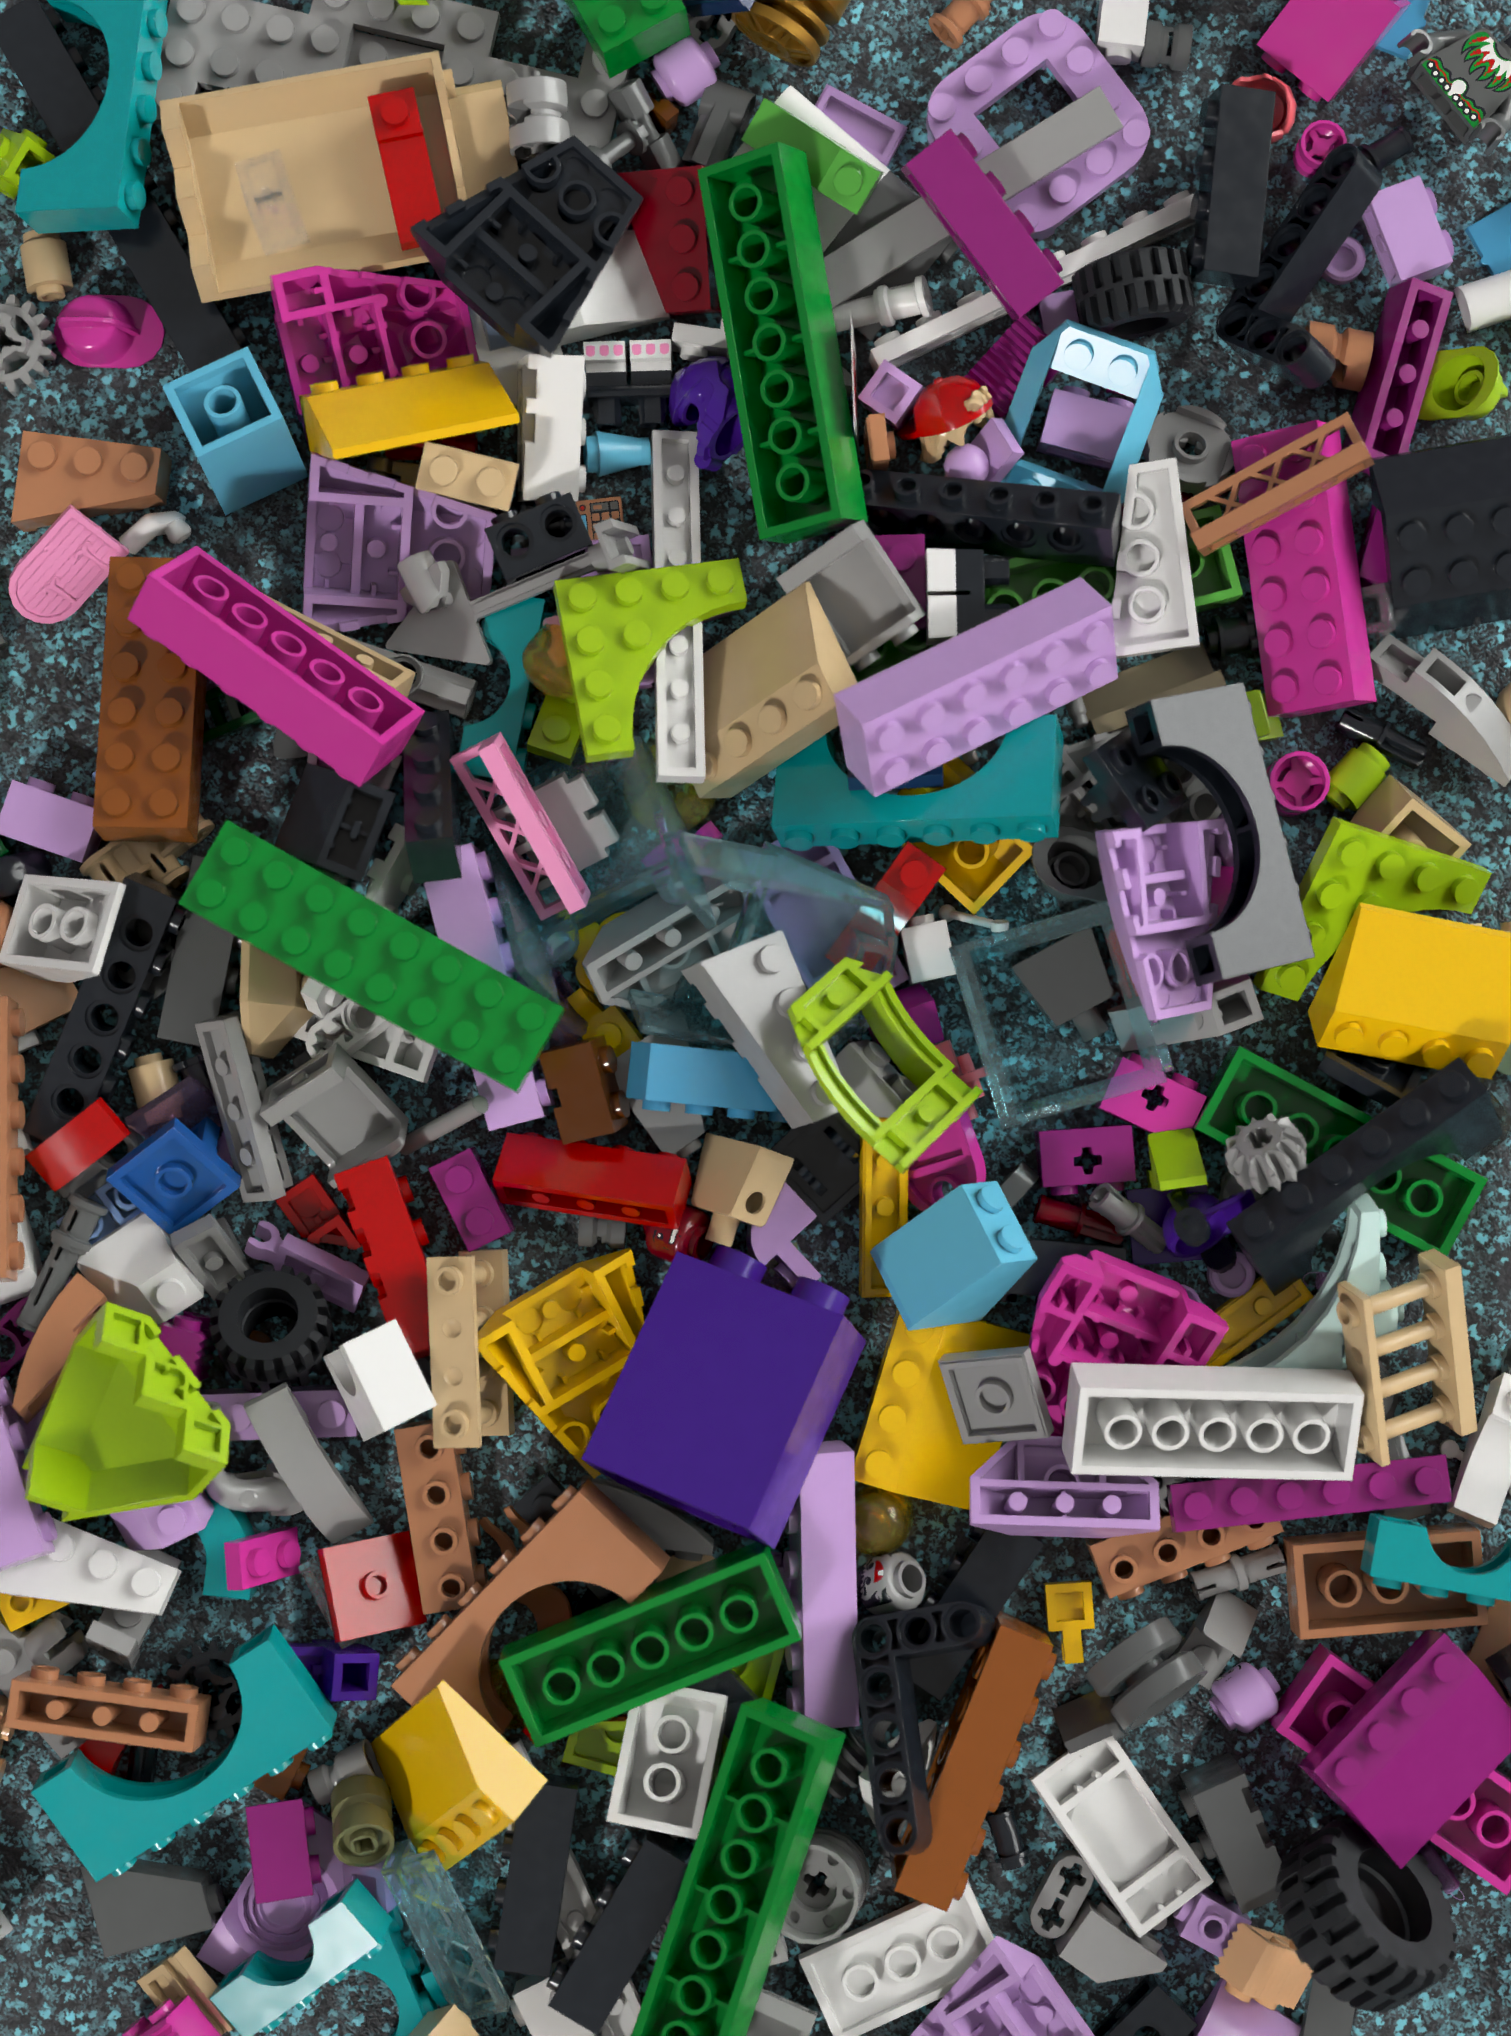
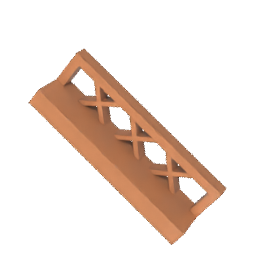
(1283, 497)

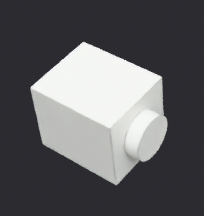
(1121, 30)
(926, 949)

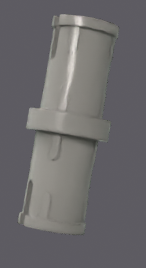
(1237, 1572)

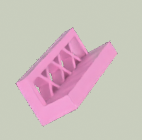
(530, 822)

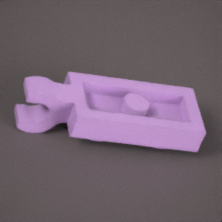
(338, 1279)

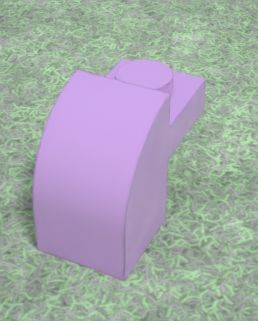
(773, 1240)

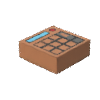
(598, 510)

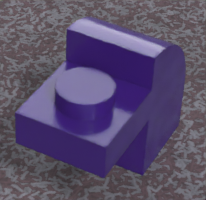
(339, 1672)

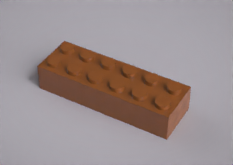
(146, 725)
(973, 1757)

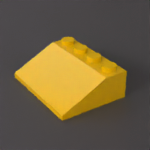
(405, 408)
(1417, 991)
(909, 1425)
(452, 1775)

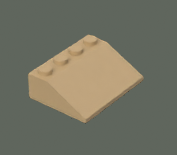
(769, 692)

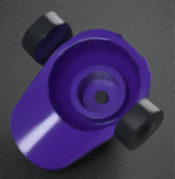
(1198, 1226)

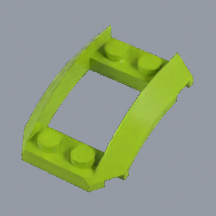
(940, 1092)

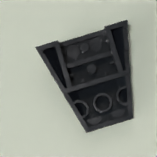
(532, 243)

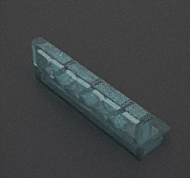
(437, 1934)

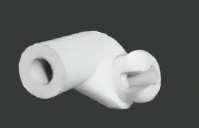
(156, 524)

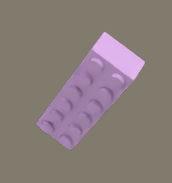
(977, 686)
(473, 922)

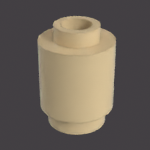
(46, 266)
(151, 1077)

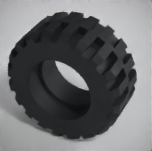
(1362, 1920)

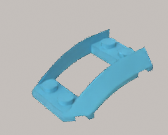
(1101, 361)

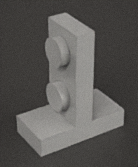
(121, 1632)

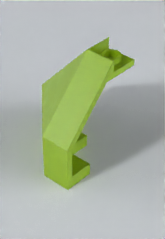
(124, 1425)

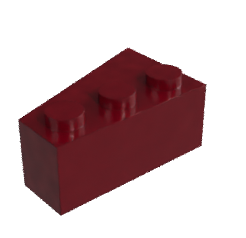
(675, 239)

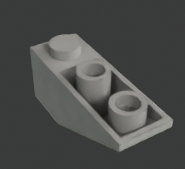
(1232, 1008)

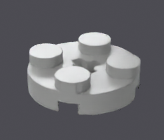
(1205, 432)

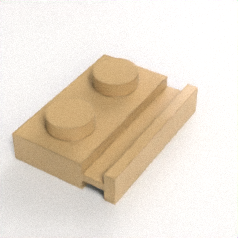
(183, 1976)

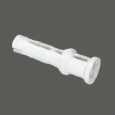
(886, 305)

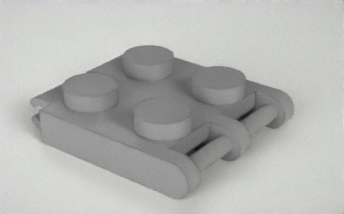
(567, 806)

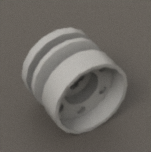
(829, 1909)

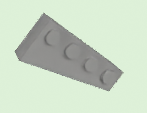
(751, 997)

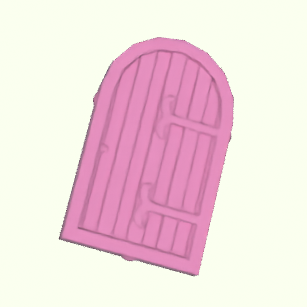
(62, 568)

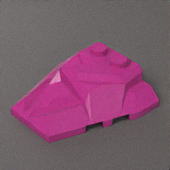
(363, 323)
(1117, 1315)

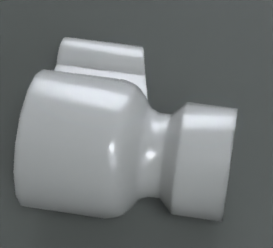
(351, 1761)

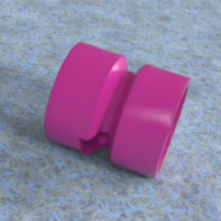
(1298, 782)

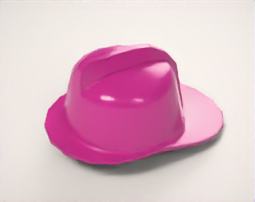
(108, 331)

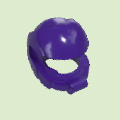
(707, 397)

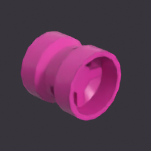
(1317, 141)

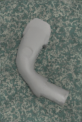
(253, 1490)

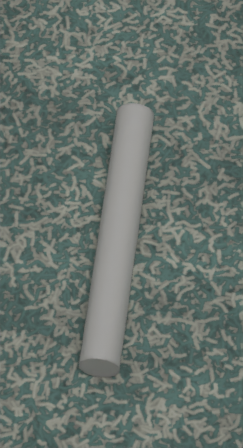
(444, 1124)

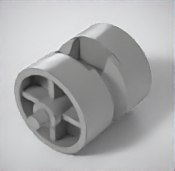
(537, 107)

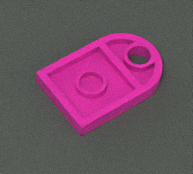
(952, 1159)

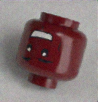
(687, 1240)

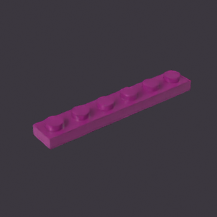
(1255, 1501)

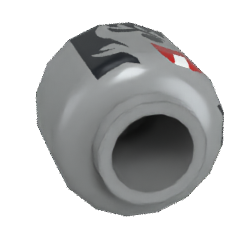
(891, 1583)

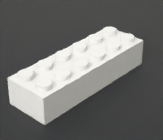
(1211, 1421)

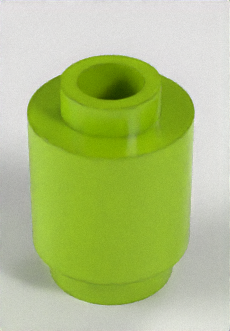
(1356, 777)

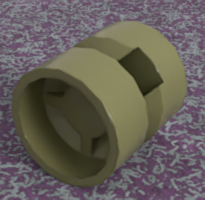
(362, 1820)

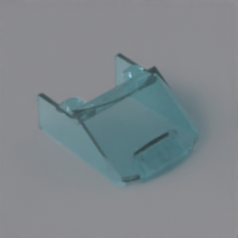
(638, 864)
(814, 906)

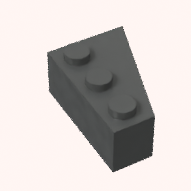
(1232, 1831)

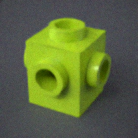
(17, 153)

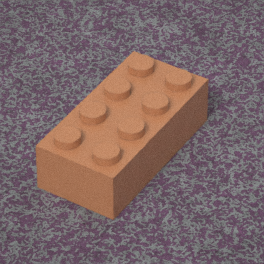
(1338, 1599)

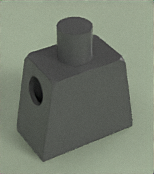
(1067, 983)

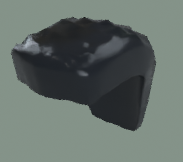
(15, 866)

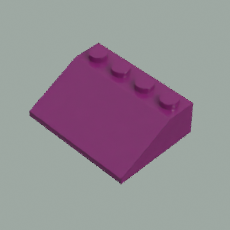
(1414, 1746)

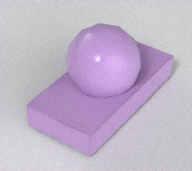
(987, 456)

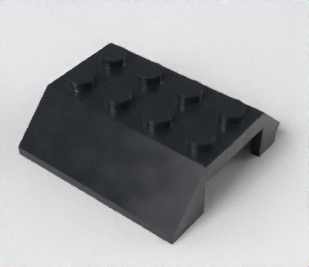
(1446, 533)

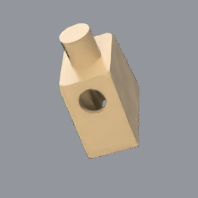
(737, 1185)

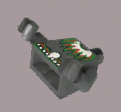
(1465, 80)

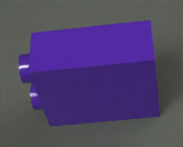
(728, 1393)

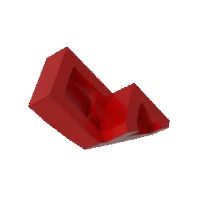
(317, 1214)

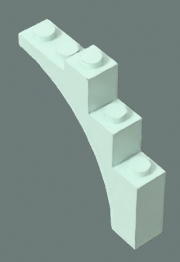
(1316, 1334)

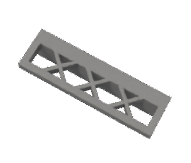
(239, 1093)

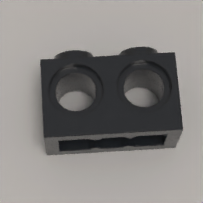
(543, 549)

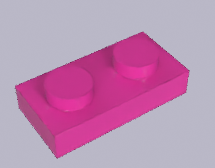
(262, 1558)

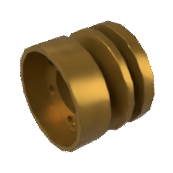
(791, 27)

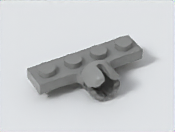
(42, 1647)

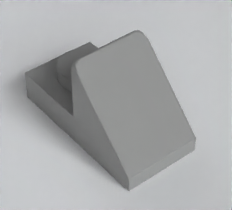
(210, 1253)
(1219, 1633)

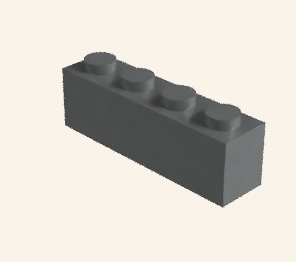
(200, 975)

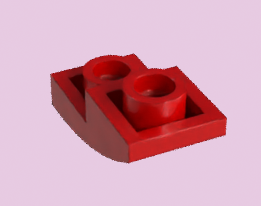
(77, 1144)

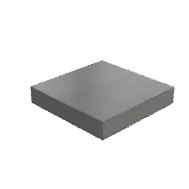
(996, 1395)

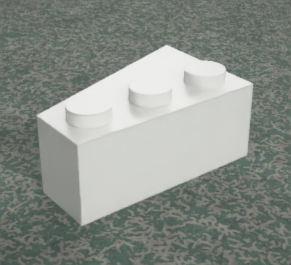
(550, 425)

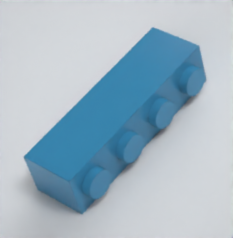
(698, 1079)

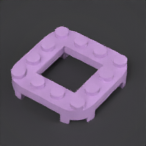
(1078, 65)

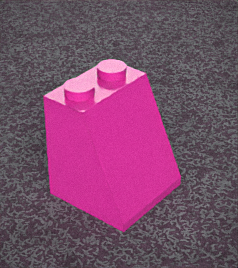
(1327, 40)

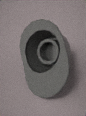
(1070, 865)

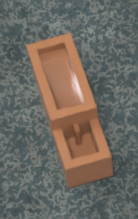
(52, 1344)

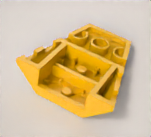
(568, 1345)

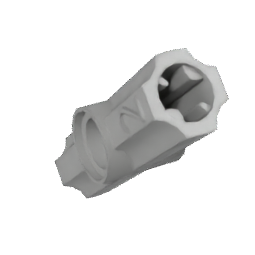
(435, 686)

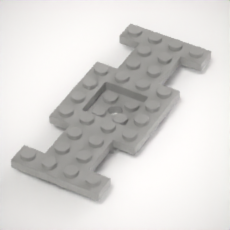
(255, 42)

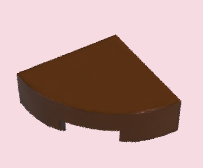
(663, 115)

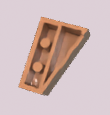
(87, 474)

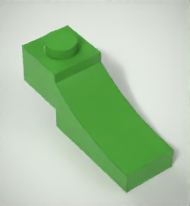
(831, 166)

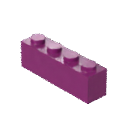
(983, 224)
(1400, 366)

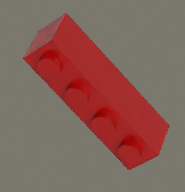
(592, 1180)

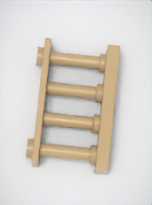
(1446, 1366)
(466, 1388)

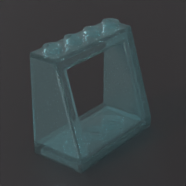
(967, 961)

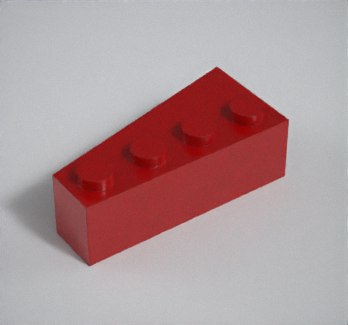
(390, 1245)

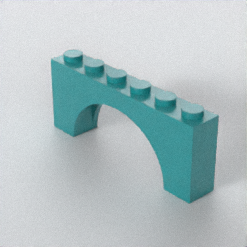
(104, 173)
(1006, 799)
(118, 1819)

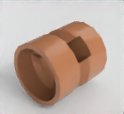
(1351, 351)

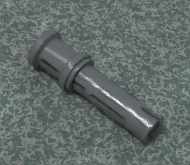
(69, 1243)

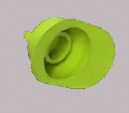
(1463, 385)

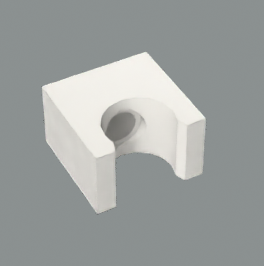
(379, 1380)

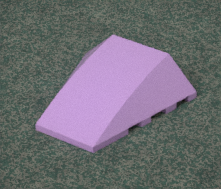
(369, 524)
(1158, 900)
(1005, 1995)

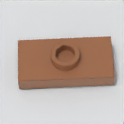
(878, 443)

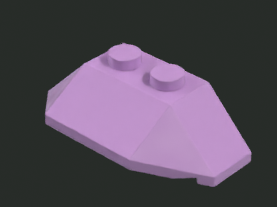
(1033, 1493)

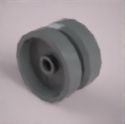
(1142, 1668)

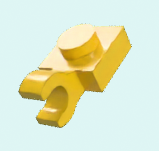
(611, 1022)
(1069, 1611)

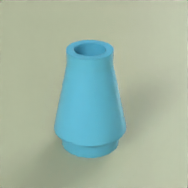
(611, 453)

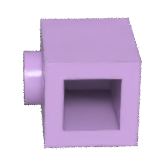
(1209, 1921)

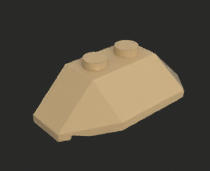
(269, 1002)

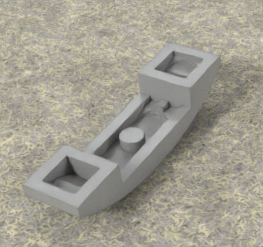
(306, 1465)

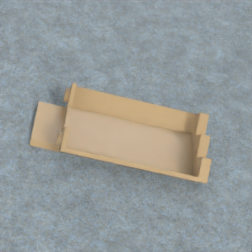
(331, 161)

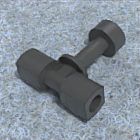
(637, 131)

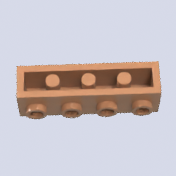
(439, 1517)
(1139, 1559)
(108, 1710)

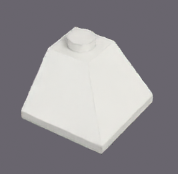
(141, 1270)

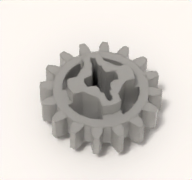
(24, 350)

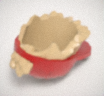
(945, 413)

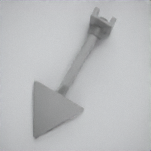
(456, 630)

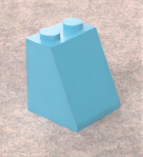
(236, 430)
(954, 1258)

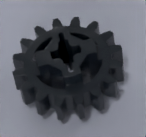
(210, 1670)

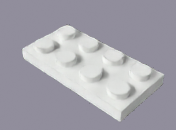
(895, 1963)

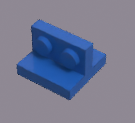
(175, 1174)

